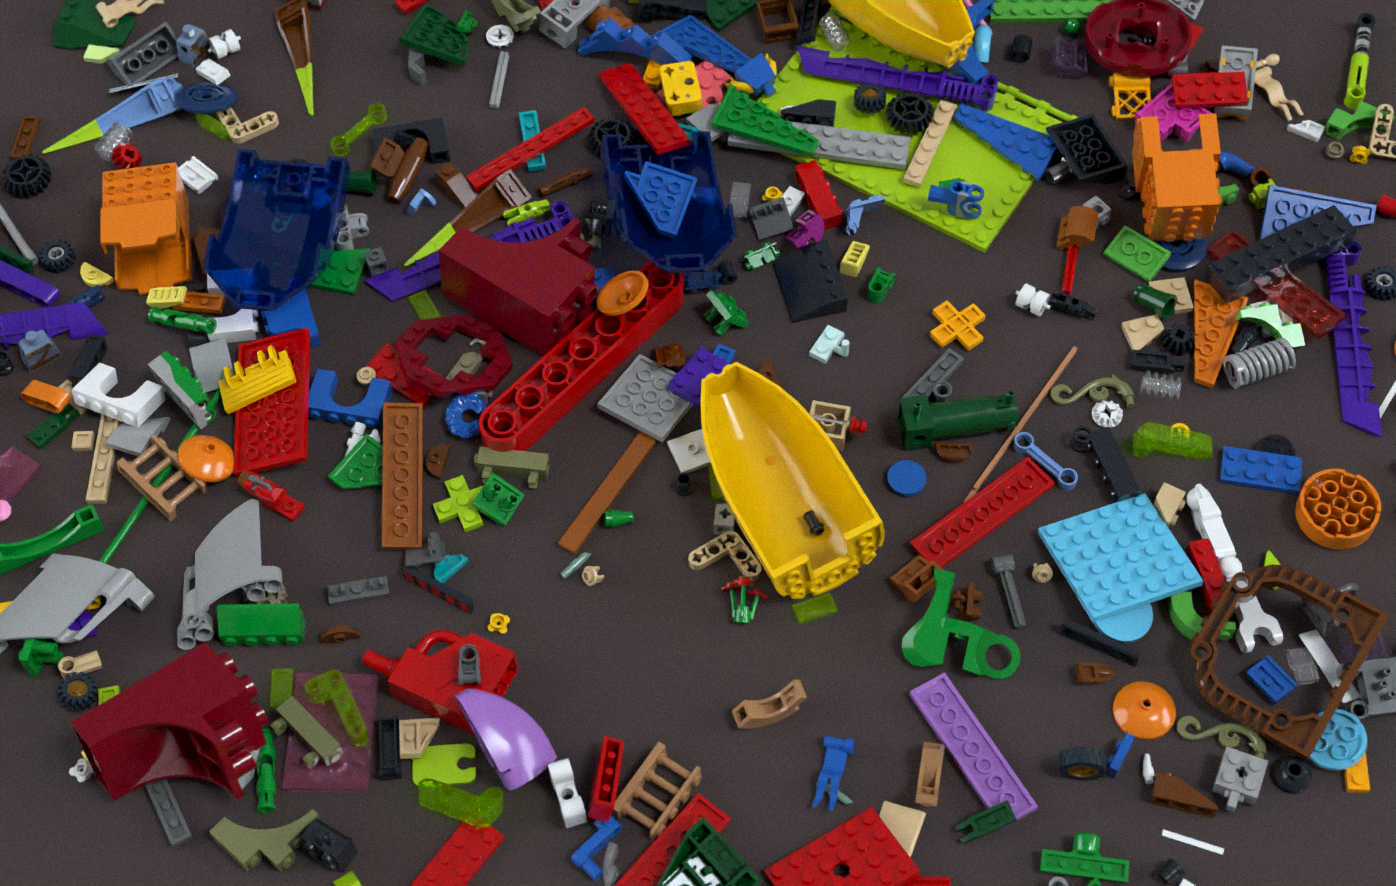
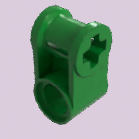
(880, 285)

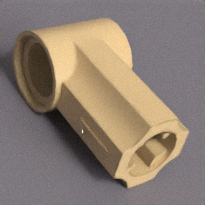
(84, 663)

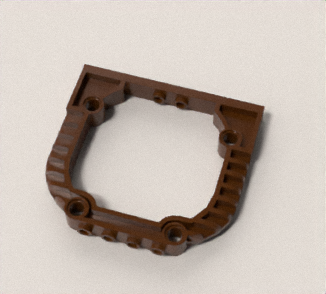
(1300, 732)

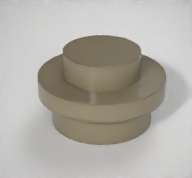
(1335, 150)

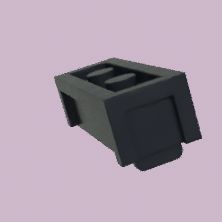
(90, 357)
(389, 748)

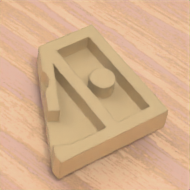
(1179, 288)
(1142, 331)
(416, 736)

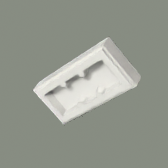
(793, 199)

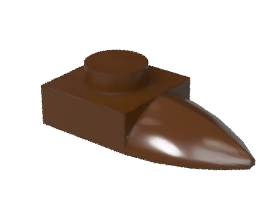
(1093, 673)

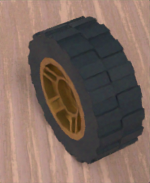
(1082, 763)

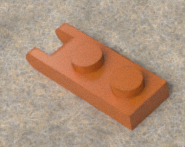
(202, 303)

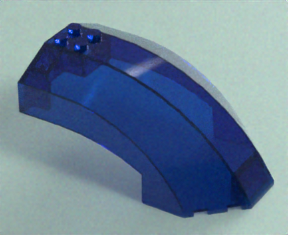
(706, 223)
(276, 229)

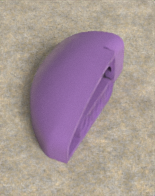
(507, 736)

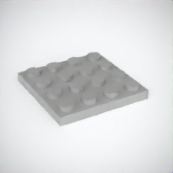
(643, 399)

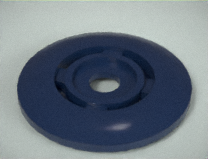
(191, 98)
(1178, 260)

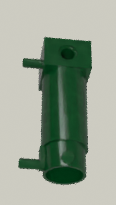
(925, 421)

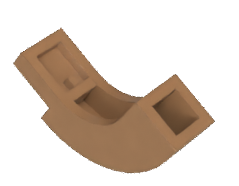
(763, 712)
(929, 774)

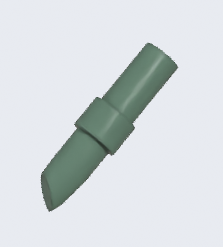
(575, 565)
(840, 797)

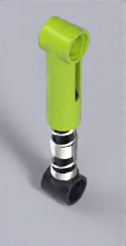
(1359, 61)

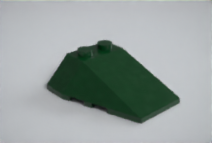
(82, 25)
(707, 860)

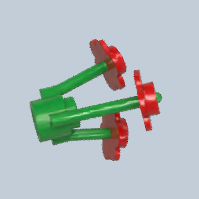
(742, 613)

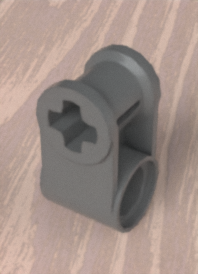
(469, 669)

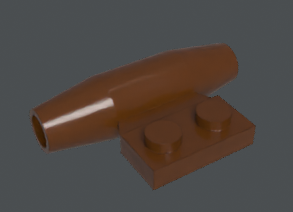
(400, 166)

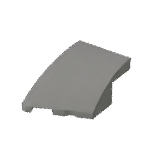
(135, 439)

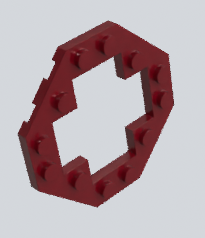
(463, 382)

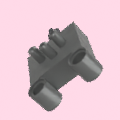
(1376, 687)

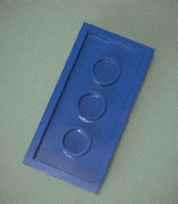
(1261, 470)

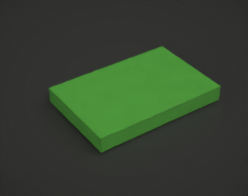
(1137, 253)

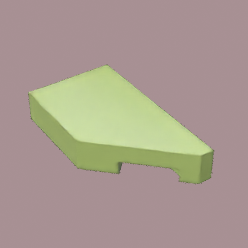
(99, 54)

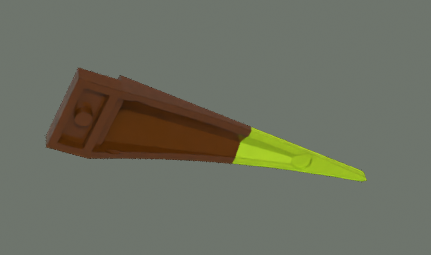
(295, 28)
(499, 196)

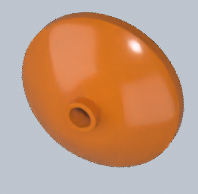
(622, 293)
(206, 458)
(1140, 720)

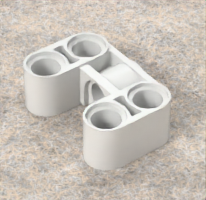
(563, 783)

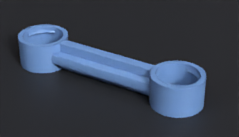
(1045, 461)

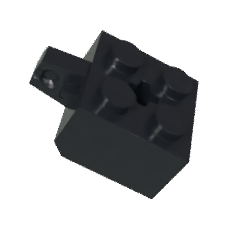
(329, 845)

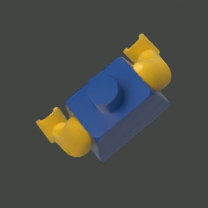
(755, 76)

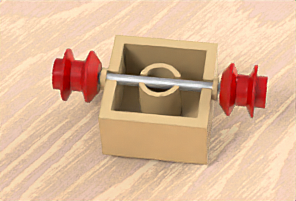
(835, 421)

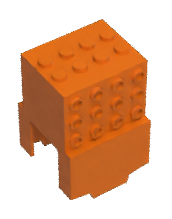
(1177, 185)
(148, 226)

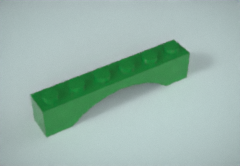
(77, 527)

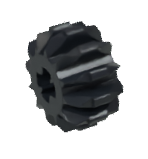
(1178, 339)

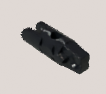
(1072, 305)
(1245, 338)

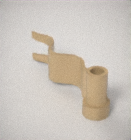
(119, 8)
(1274, 91)

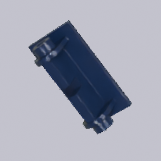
(695, 282)

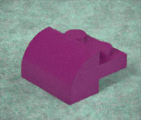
(810, 227)

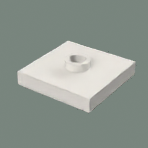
(689, 451)

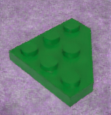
(361, 466)

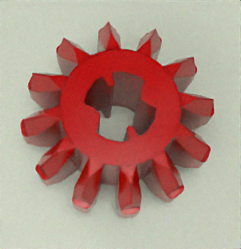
(126, 156)

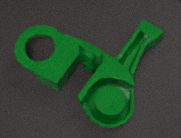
(928, 638)

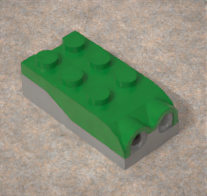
(183, 388)

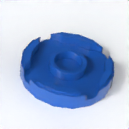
(906, 478)

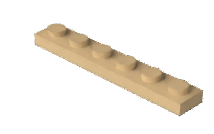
(930, 144)

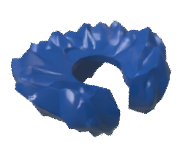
(454, 413)

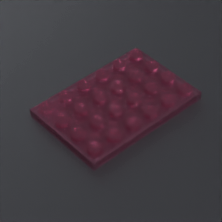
(353, 767)

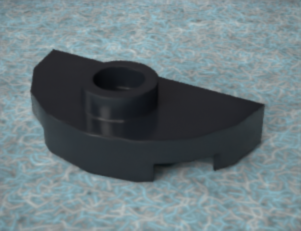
(403, 139)
(1276, 444)

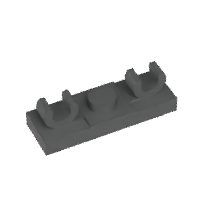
(358, 591)

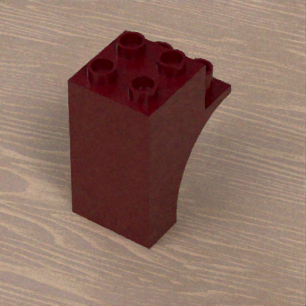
(522, 288)
(176, 723)

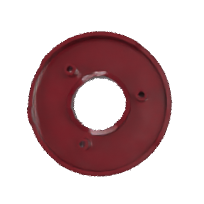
(1135, 58)

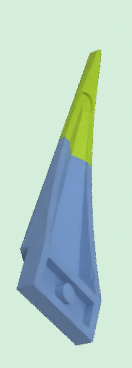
(143, 107)

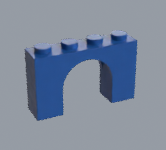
(368, 411)

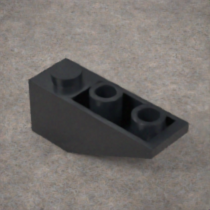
(814, 112)

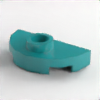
(449, 566)

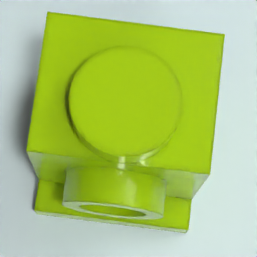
(1259, 193)

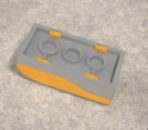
(1238, 60)

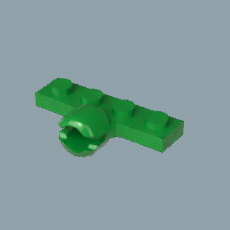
(1085, 861)

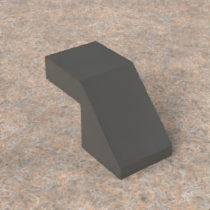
(415, 64)

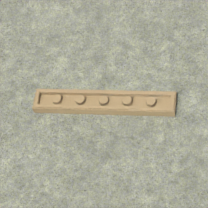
(102, 463)

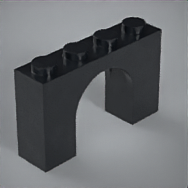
(429, 130)

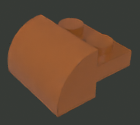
(603, 13)
(1077, 227)
(916, 578)

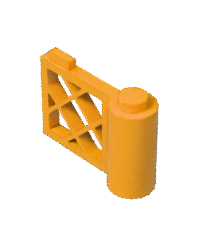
(1128, 85)

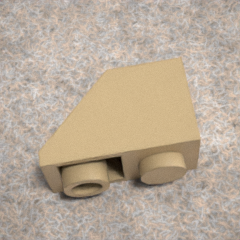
(1168, 503)

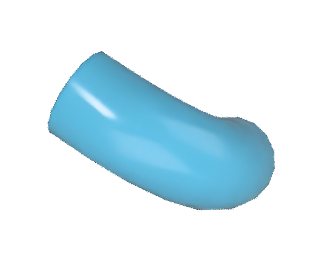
(982, 42)

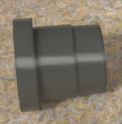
(944, 388)

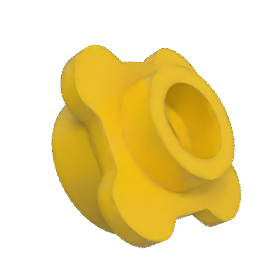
(1360, 150)
(771, 191)
(495, 618)

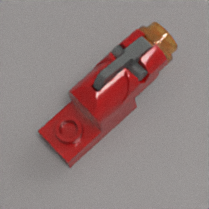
(271, 495)

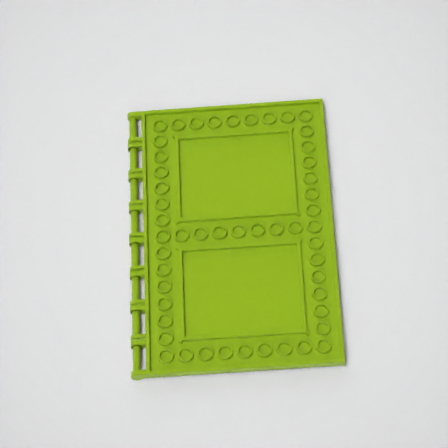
(958, 155)

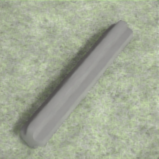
(499, 79)

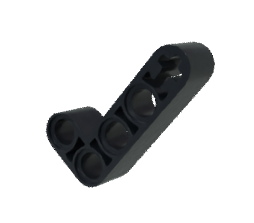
(677, 8)

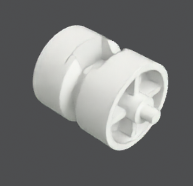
(226, 43)
(1031, 299)

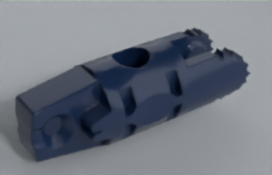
(89, 297)

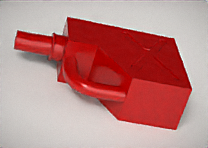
(433, 680)

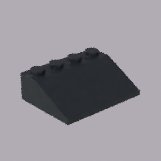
(1088, 150)
(811, 282)

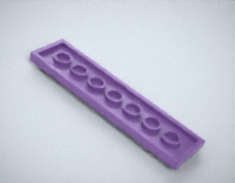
(971, 746)

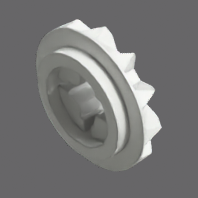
(494, 32)
(1102, 419)

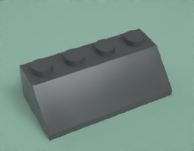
(145, 55)

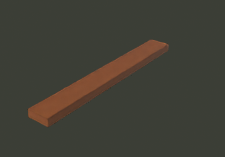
(607, 493)

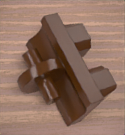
(964, 600)

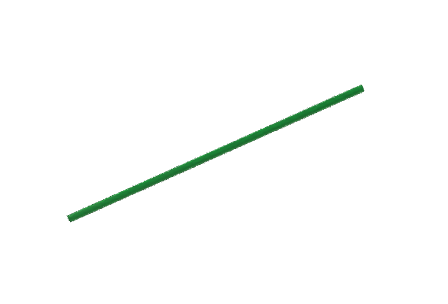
(157, 482)

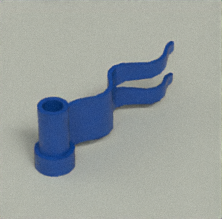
(833, 767)

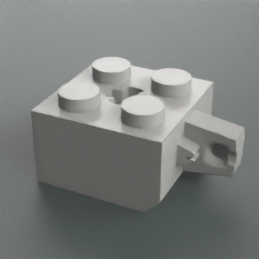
(1237, 789)

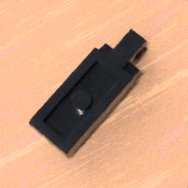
(1156, 361)

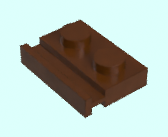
(670, 355)

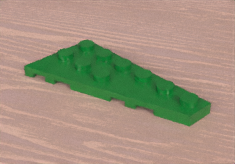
(757, 122)
(342, 272)

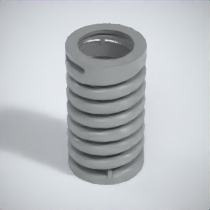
(1259, 362)

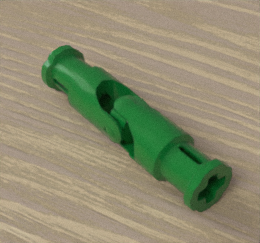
(182, 320)
(266, 785)

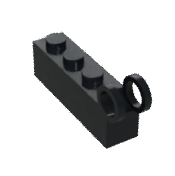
(1109, 462)

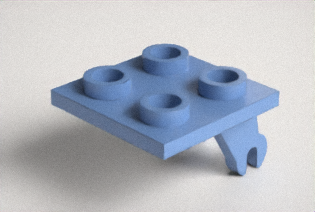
(859, 208)

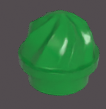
(1072, 27)

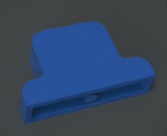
(292, 316)

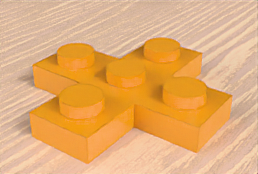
(957, 325)

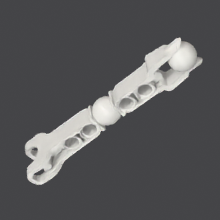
(1249, 614)

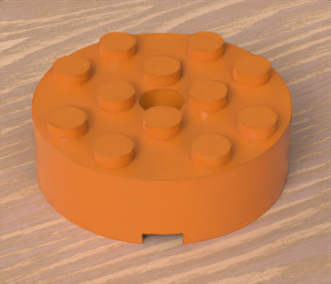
(1338, 509)

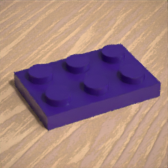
(688, 380)

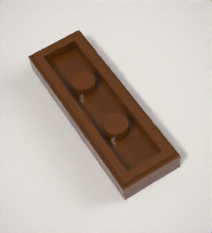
(25, 136)

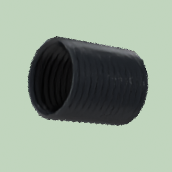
(1021, 48)

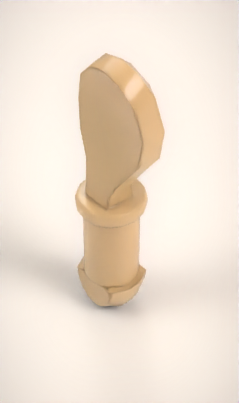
(1270, 60)

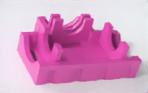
(1171, 119)

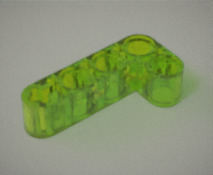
(1172, 440)
(344, 707)
(460, 804)

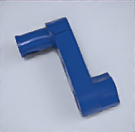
(583, 856)

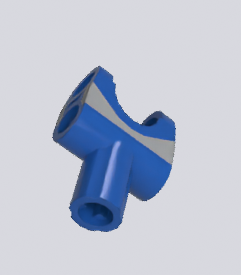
(958, 198)

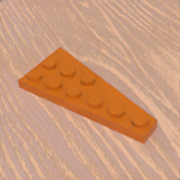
(1213, 331)

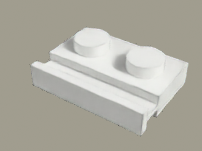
(197, 175)

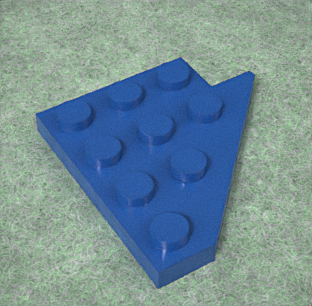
(662, 195)

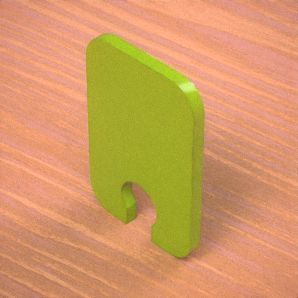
(441, 764)

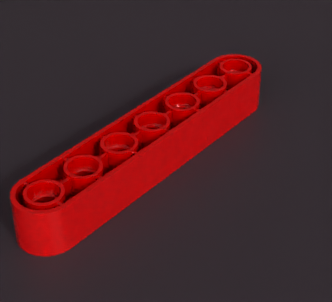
(577, 366)

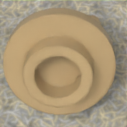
(365, 375)
(1042, 573)
(590, 575)

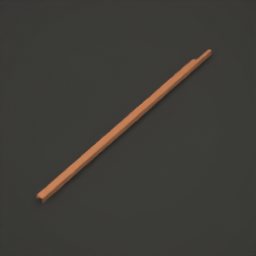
(1022, 422)

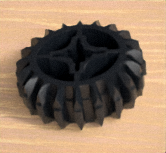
(910, 118)
(611, 126)
(26, 175)

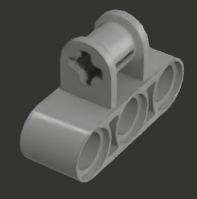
(351, 229)

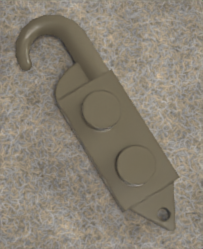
(468, 362)

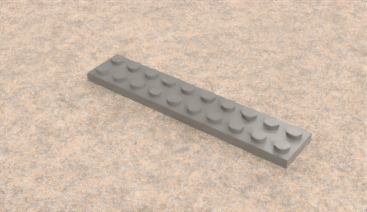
(843, 145)

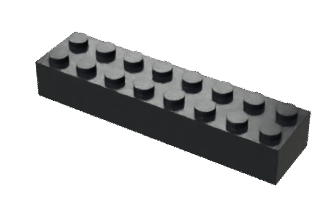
(1280, 254)

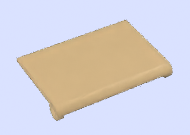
(903, 823)

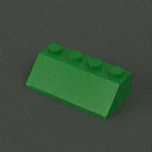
(261, 624)

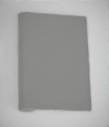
(208, 363)

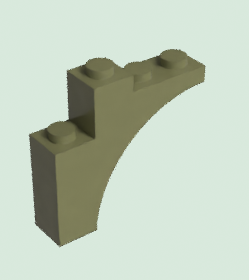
(517, 13)
(250, 845)

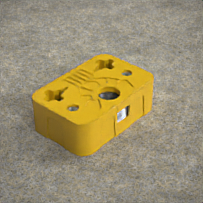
(681, 88)

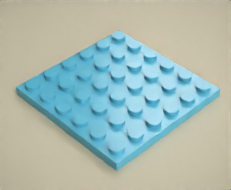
(1119, 557)

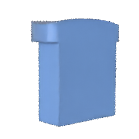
(421, 198)

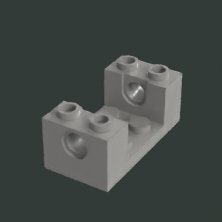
(561, 18)

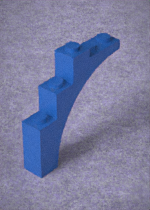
(633, 40)
(971, 66)

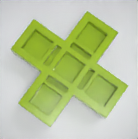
(459, 504)

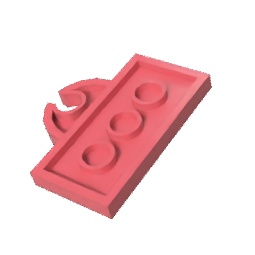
(711, 81)

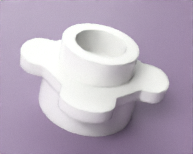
(81, 776)

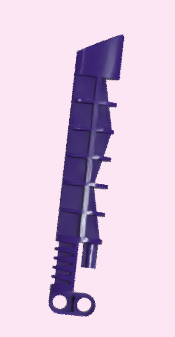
(926, 83)
(427, 273)
(53, 320)
(1351, 353)

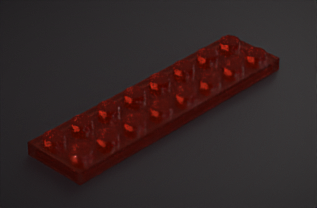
(1288, 292)

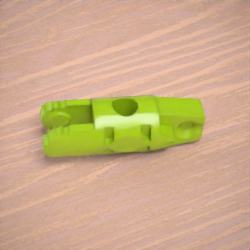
(527, 211)

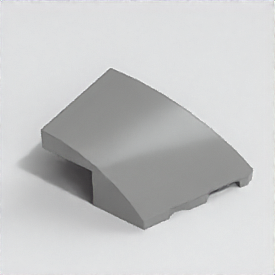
(703, 121)

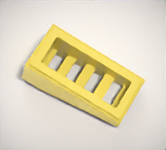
(853, 260)
(165, 296)

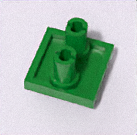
(727, 308)
(497, 499)
(36, 652)

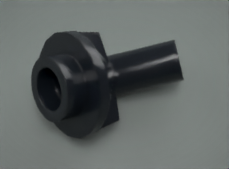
(1148, 39)

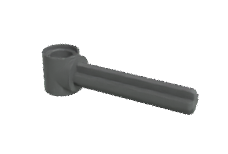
(1004, 567)

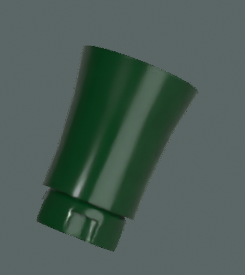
(363, 182)
(1155, 300)

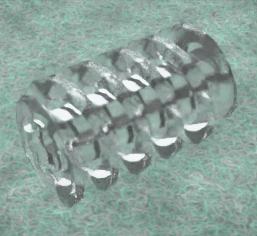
(834, 31)
(112, 138)
(1161, 385)

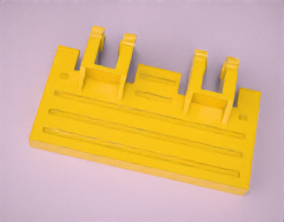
(260, 380)

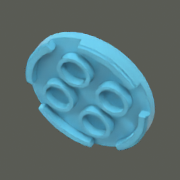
(1128, 625)
(1341, 743)

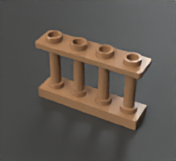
(142, 481)
(646, 773)

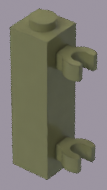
(514, 464)
(306, 727)

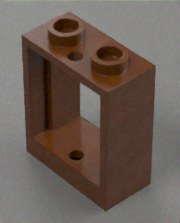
(777, 32)

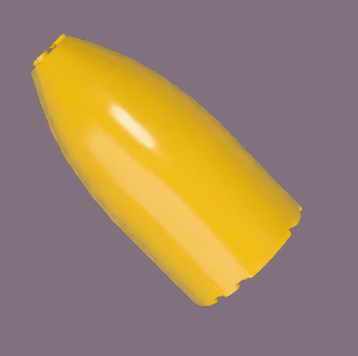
(917, 28)
(754, 419)

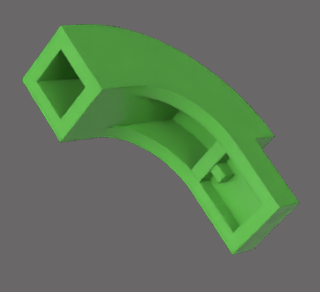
(1187, 620)

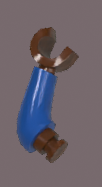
(1235, 164)

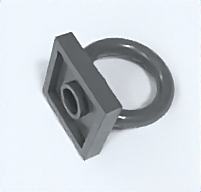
(1321, 617)

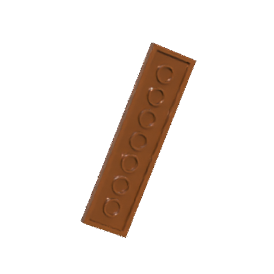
(402, 476)

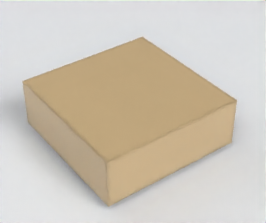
(83, 441)

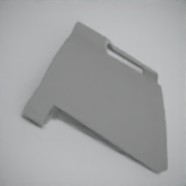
(223, 563)
(63, 593)

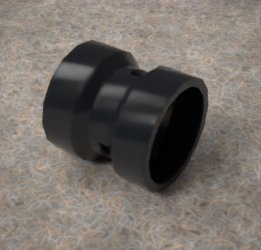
(6, 364)

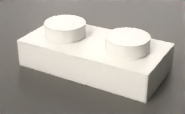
(212, 71)

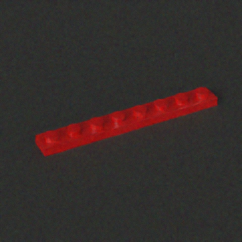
(531, 148)

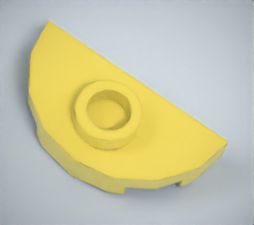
(94, 276)

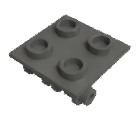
(771, 218)
(431, 552)

